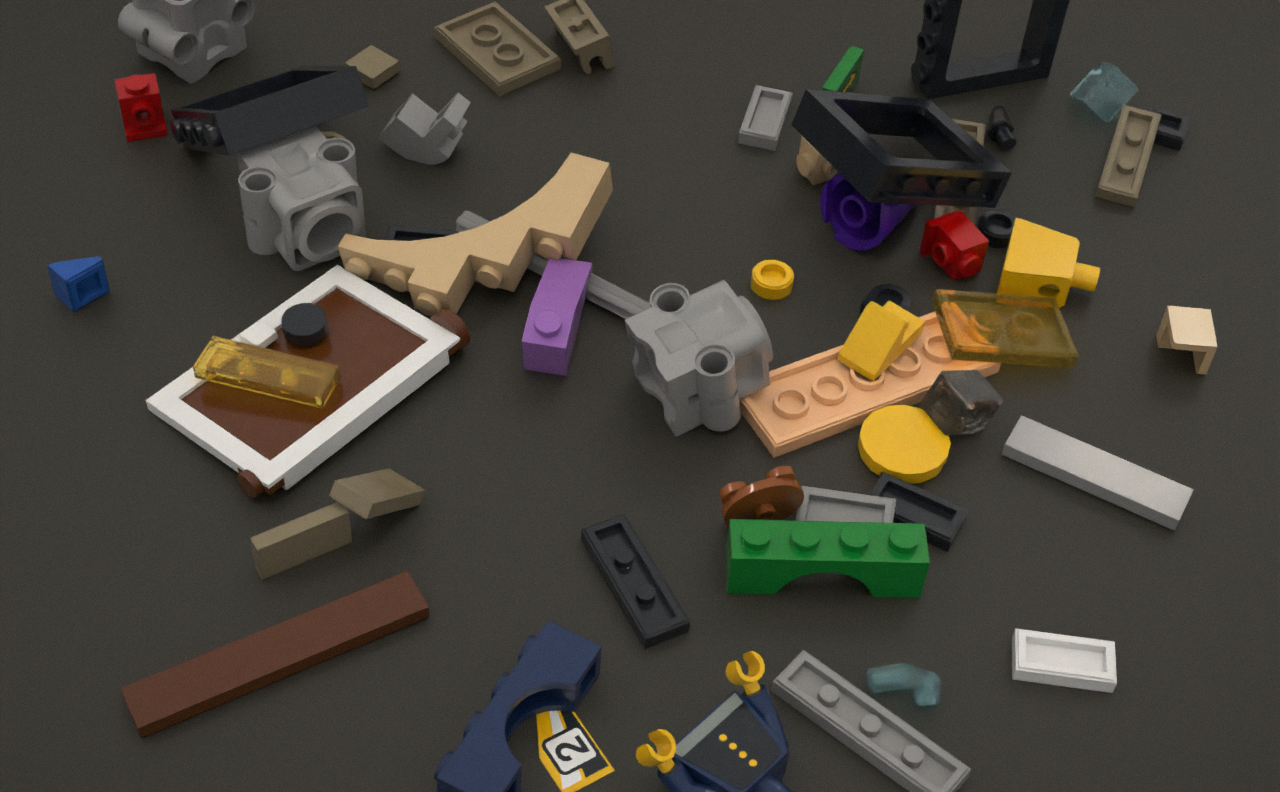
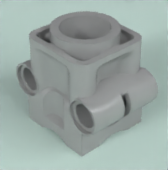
(187, 33)
(300, 197)
(700, 354)

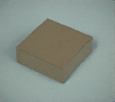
(374, 66)

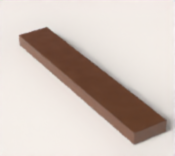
(273, 653)

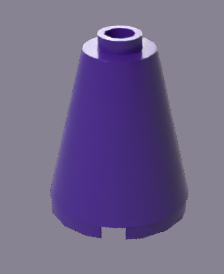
(858, 222)

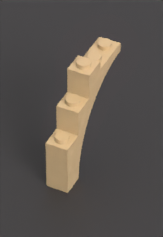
(496, 253)

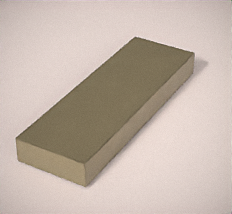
(1128, 156)

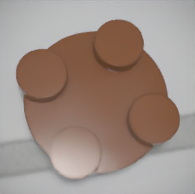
(766, 499)

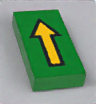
(846, 72)

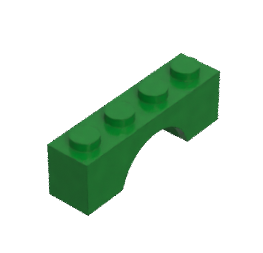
(771, 553)

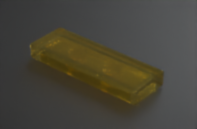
(267, 372)

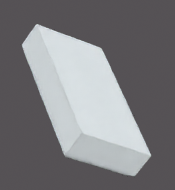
(1064, 660)

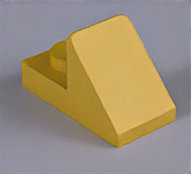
(879, 338)

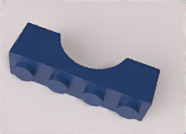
(550, 675)

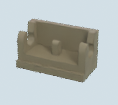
(581, 32)

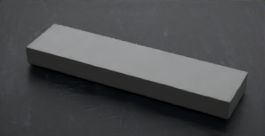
(1097, 472)
(868, 727)

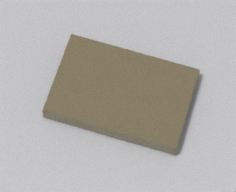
(497, 48)

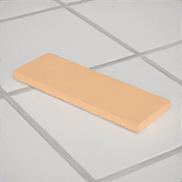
(827, 397)

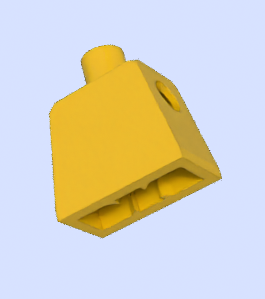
(1044, 264)

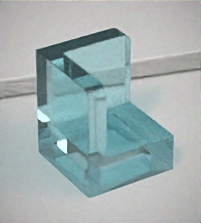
(1104, 90)

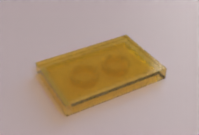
(1004, 328)

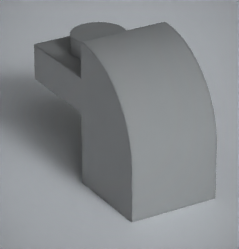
(424, 134)

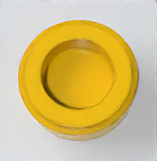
(772, 279)

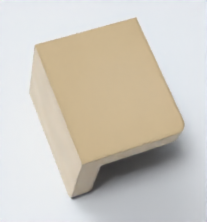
(1189, 330)

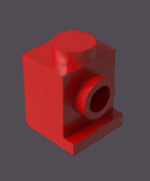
(141, 107)
(954, 244)

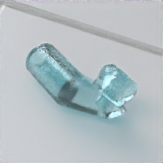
(906, 677)

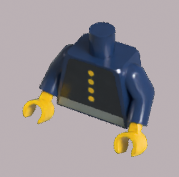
(731, 748)

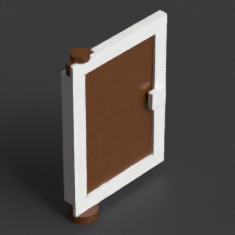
(276, 442)

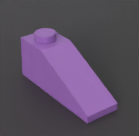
(555, 316)

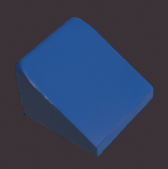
(78, 281)

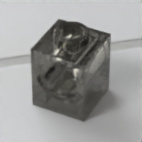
(961, 402)

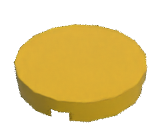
(903, 444)

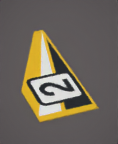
(569, 751)

